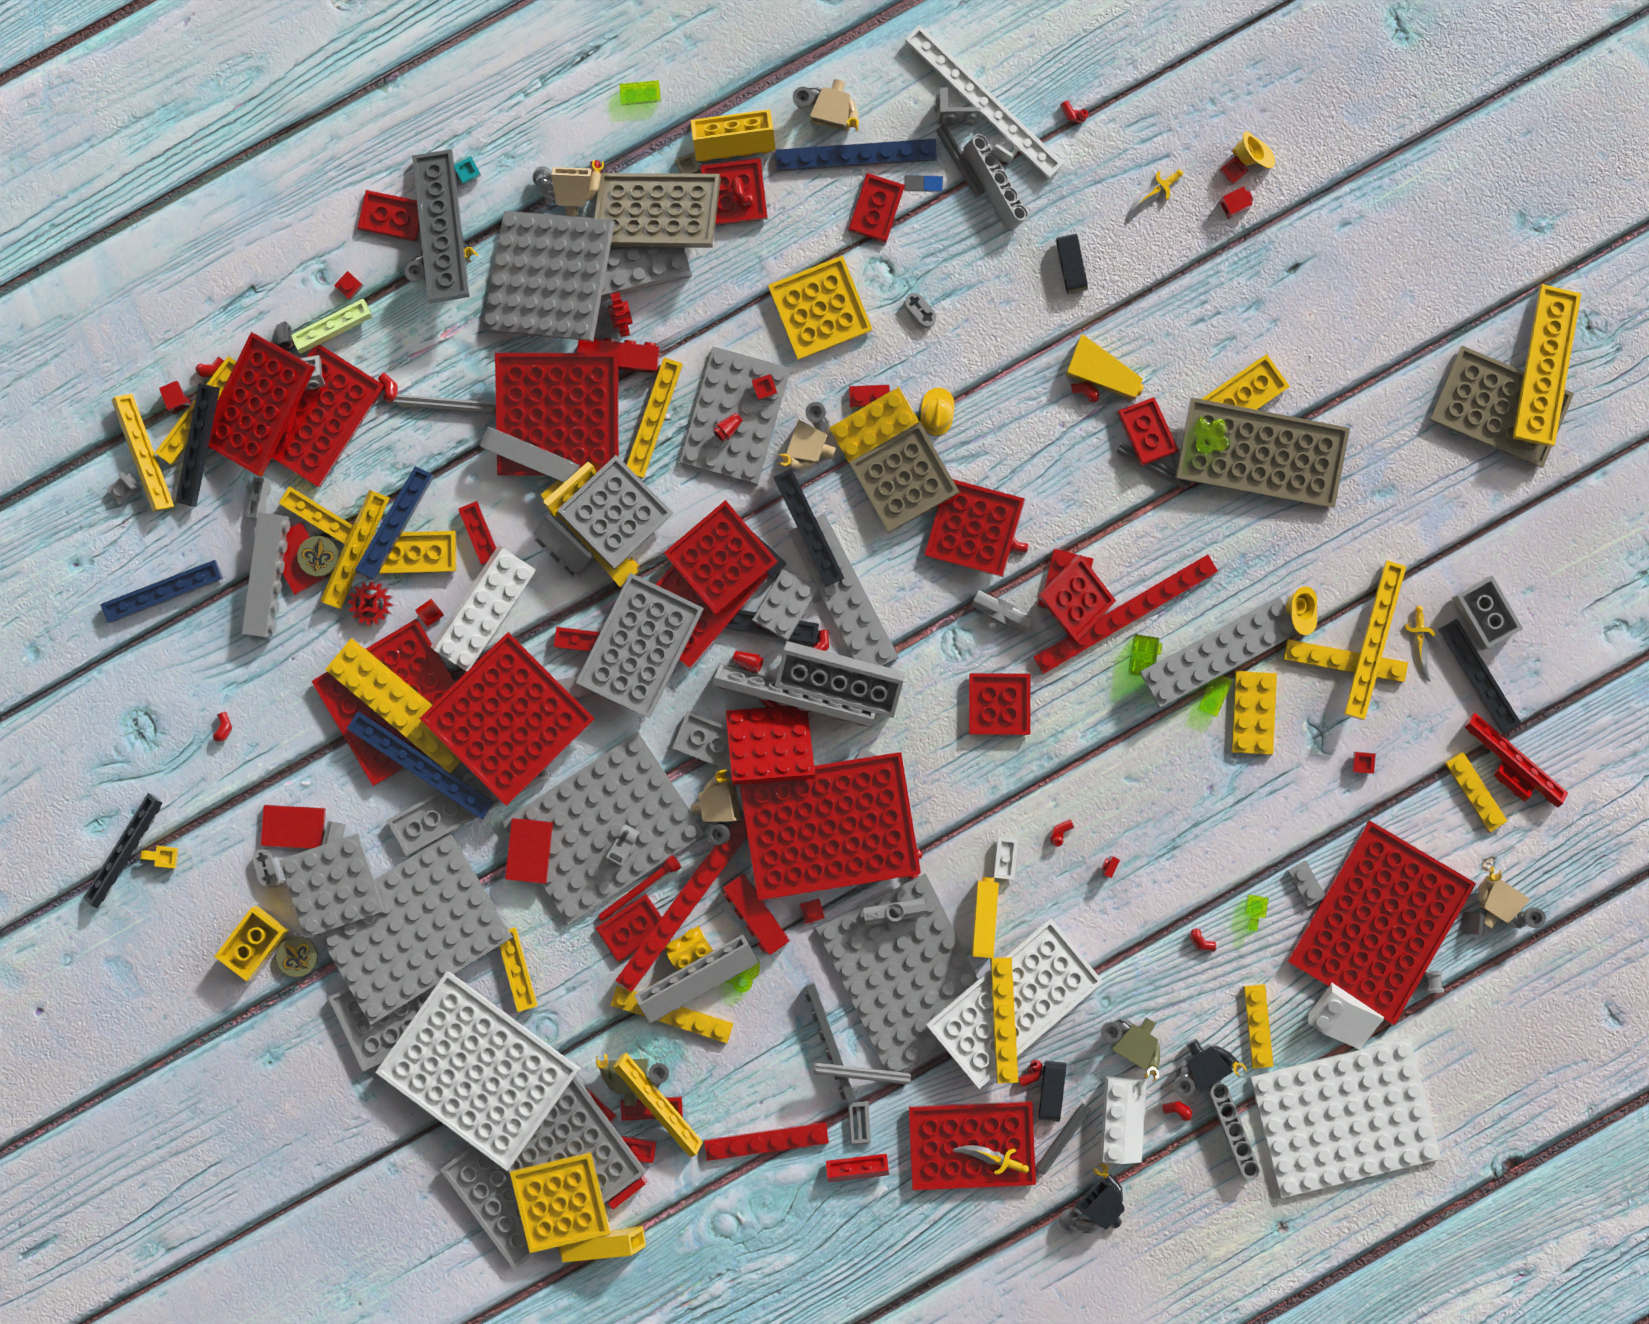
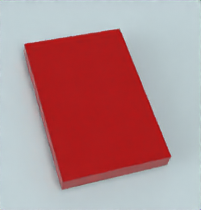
(876, 208)
(389, 216)
(1147, 431)
(295, 576)
(293, 826)
(529, 850)
(629, 927)

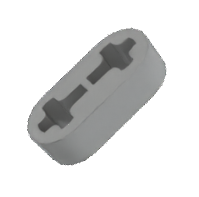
(924, 306)
(261, 870)

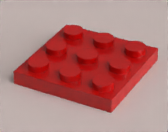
(729, 208)
(1076, 598)
(999, 703)

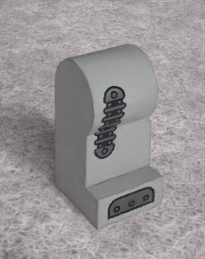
(623, 845)

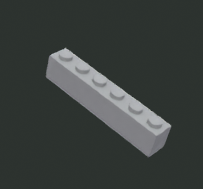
(265, 575)
(696, 979)

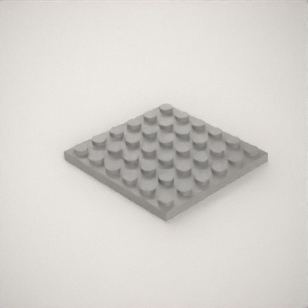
(548, 275)

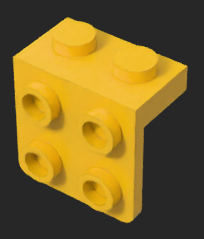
(688, 948)

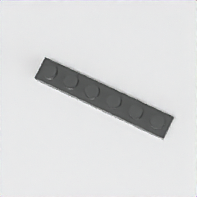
(826, 1034)

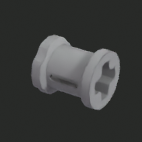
(1434, 981)

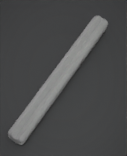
(445, 404)
(861, 1073)

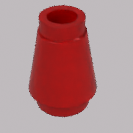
(727, 427)
(748, 661)

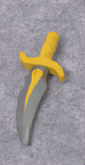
(1154, 192)
(1421, 643)
(993, 1158)

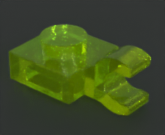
(1255, 907)

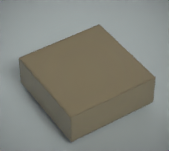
(687, 164)

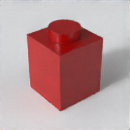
(1236, 202)

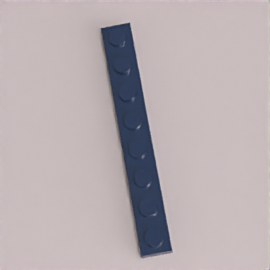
(856, 154)
(420, 765)

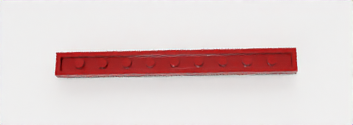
(1127, 613)
(682, 907)

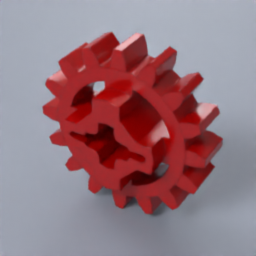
(620, 314)
(376, 598)

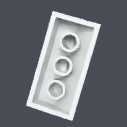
(1123, 1120)

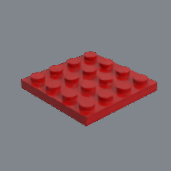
(976, 528)
(720, 557)
(769, 745)

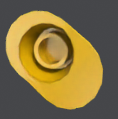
(1253, 151)
(937, 411)
(1303, 610)

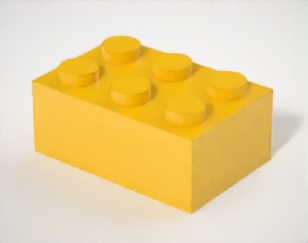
(251, 943)

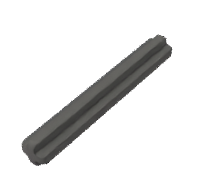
(960, 160)
(1156, 467)
(1063, 1138)

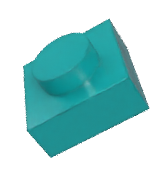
(467, 170)

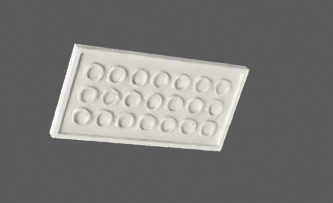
(1047, 984)

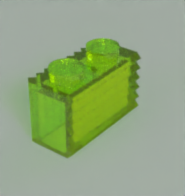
(1143, 653)

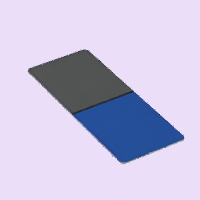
(924, 183)

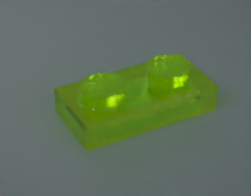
(640, 92)
(1215, 695)

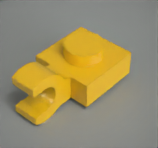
(163, 857)

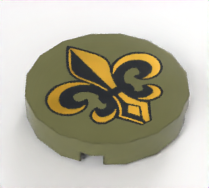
(318, 556)
(297, 956)

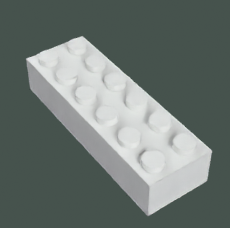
(483, 608)

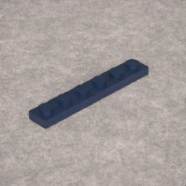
(394, 523)
(161, 591)

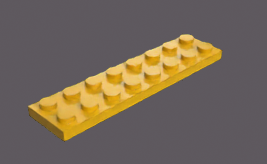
(1547, 365)
(390, 699)

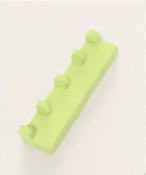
(331, 326)

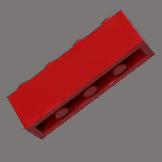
(630, 355)
(756, 914)

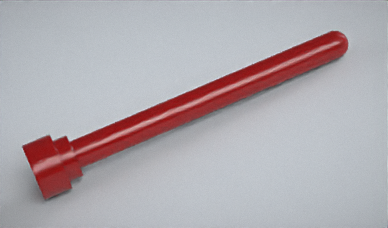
(670, 865)

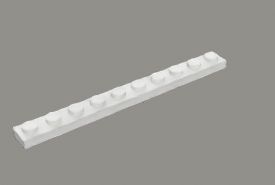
(980, 97)

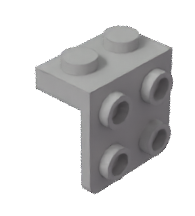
(951, 115)

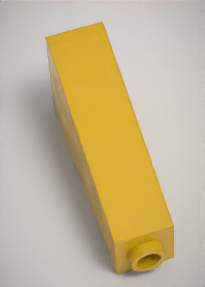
(1102, 370)
(984, 918)
(617, 1244)

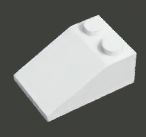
(1344, 1017)

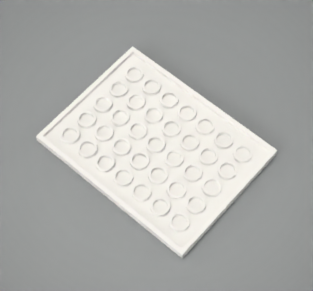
(477, 1070)
(1345, 1117)

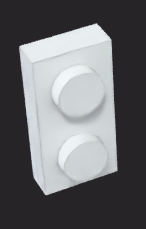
(1005, 858)

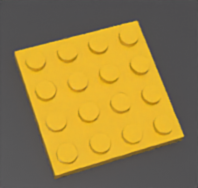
(820, 308)
(560, 1202)

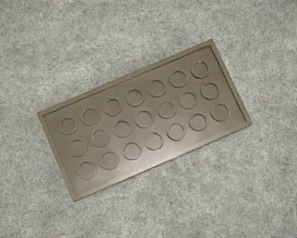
(1266, 454)

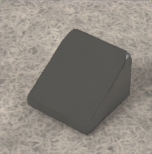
(283, 334)
(1472, 923)

